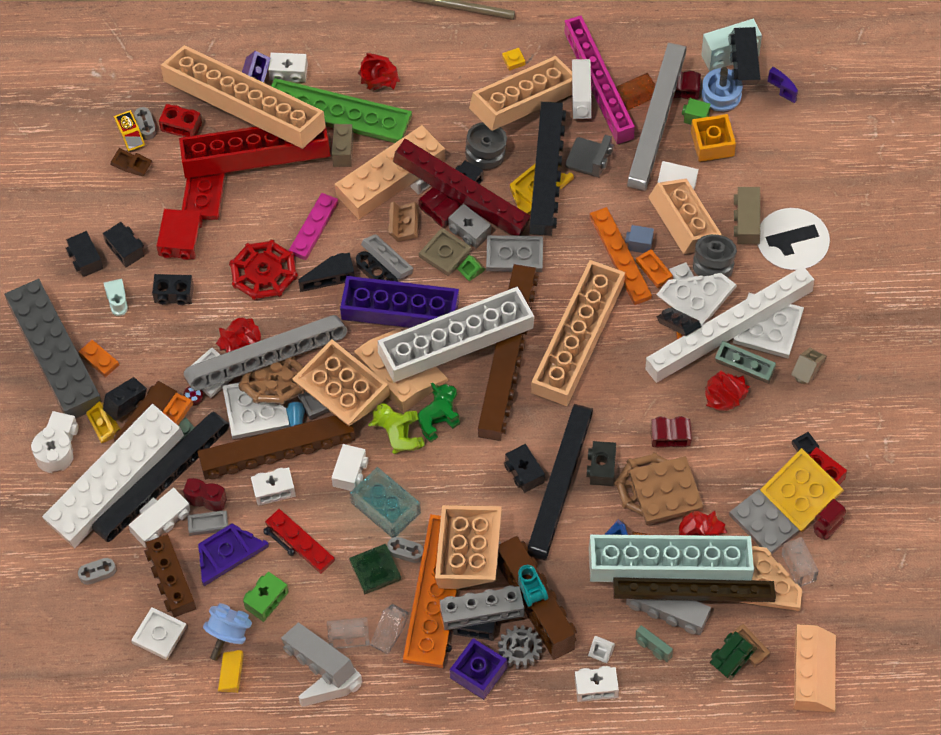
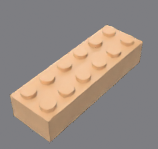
(522, 93)
(381, 177)

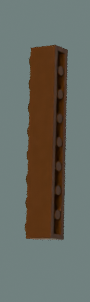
(274, 446)

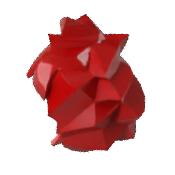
(378, 72)
(238, 334)
(725, 391)
(701, 525)

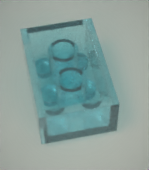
(385, 502)

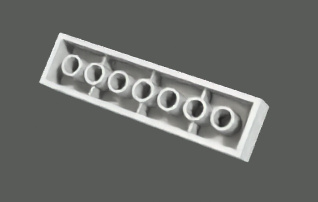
(455, 334)
(113, 475)

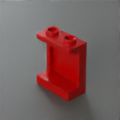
(178, 233)

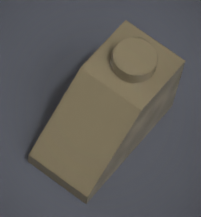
(808, 365)

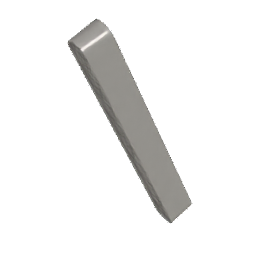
(656, 116)
(264, 352)

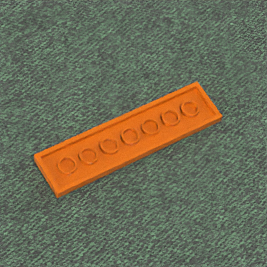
(426, 634)

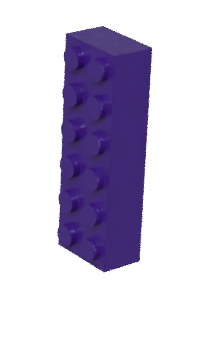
(395, 302)

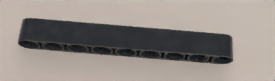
(160, 476)
(559, 482)

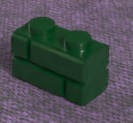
(732, 655)

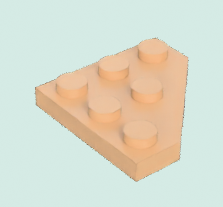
(767, 569)

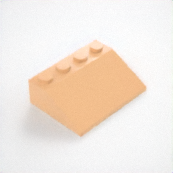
(342, 383)
(406, 391)
(468, 546)

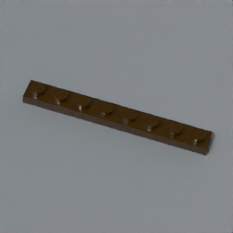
(693, 589)

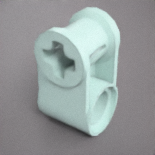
(116, 295)

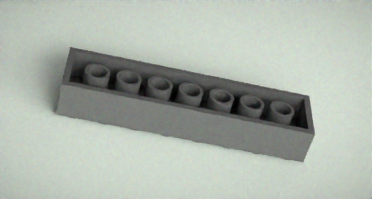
(53, 349)

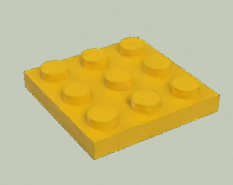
(801, 489)

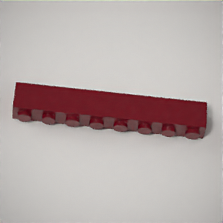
(461, 188)

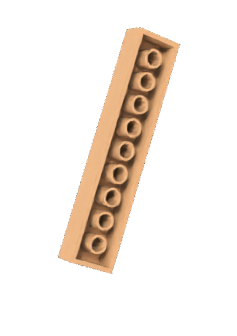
(243, 96)

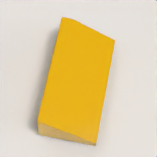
(102, 423)
(231, 671)

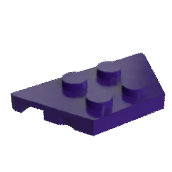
(226, 551)

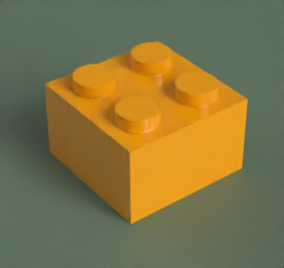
(713, 137)

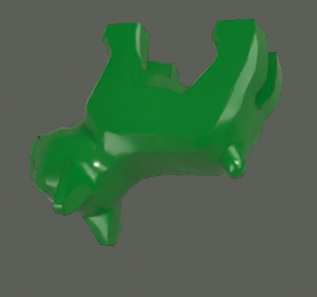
(438, 411)

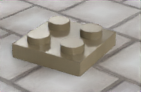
(445, 251)

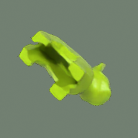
(397, 427)

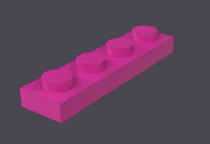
(313, 226)

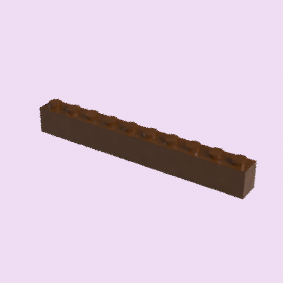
(504, 365)

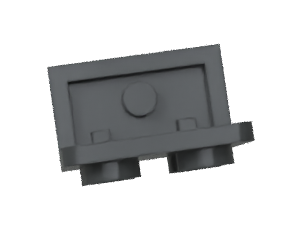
(590, 156)

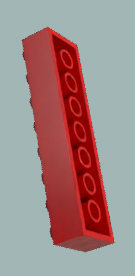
(244, 150)

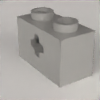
(469, 226)

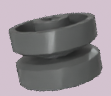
(485, 147)
(714, 255)

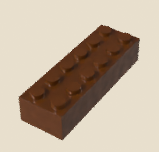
(545, 615)

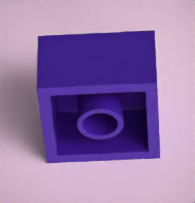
(478, 668)

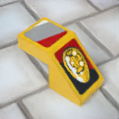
(129, 130)

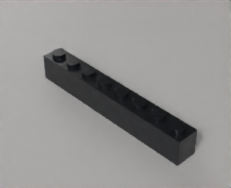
(546, 169)

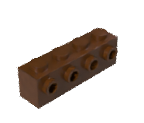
(170, 575)

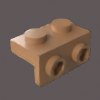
(403, 221)

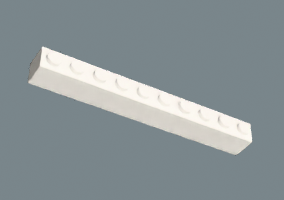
(729, 324)

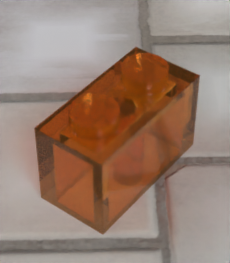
(636, 91)

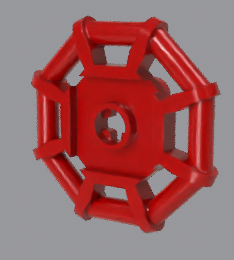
(266, 278)

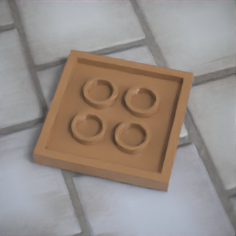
(666, 490)

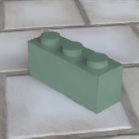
(745, 362)

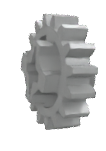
(520, 638)

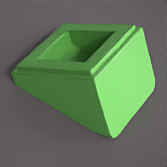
(471, 268)

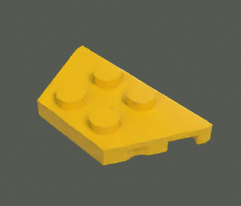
(523, 188)

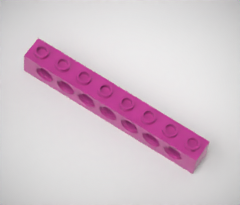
(601, 81)

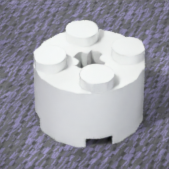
(52, 450)

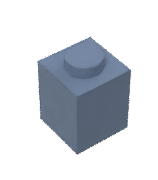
(639, 239)

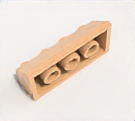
(682, 213)
(814, 669)

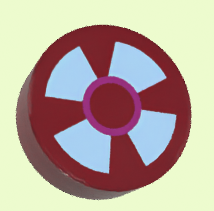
(195, 396)

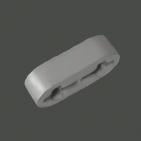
(144, 123)
(405, 550)
(97, 571)

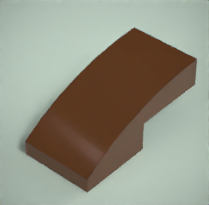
(131, 163)

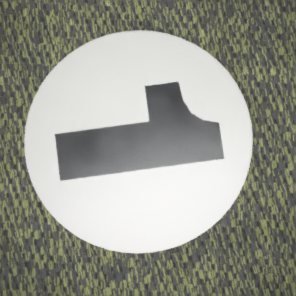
(793, 238)

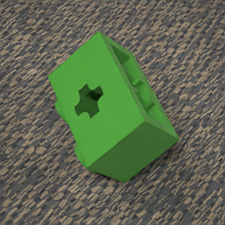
(264, 606)

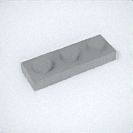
(387, 256)

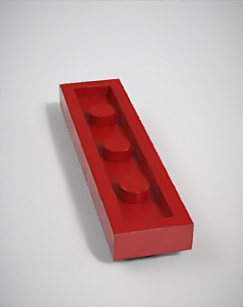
(300, 541)

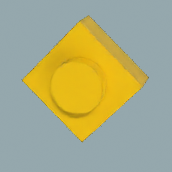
(513, 59)

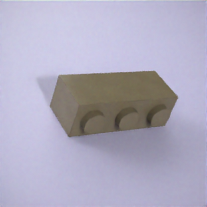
(747, 215)

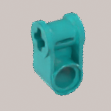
(533, 588)

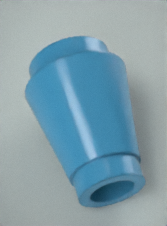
(295, 413)

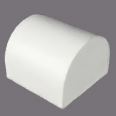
(601, 649)

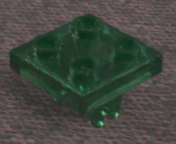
(375, 568)

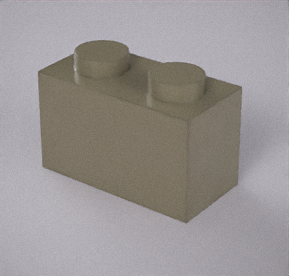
(342, 145)

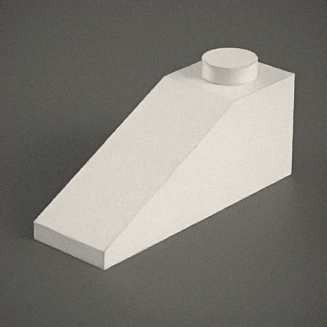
(581, 88)
(321, 691)

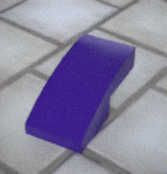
(787, 87)

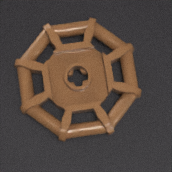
(264, 382)
(622, 483)

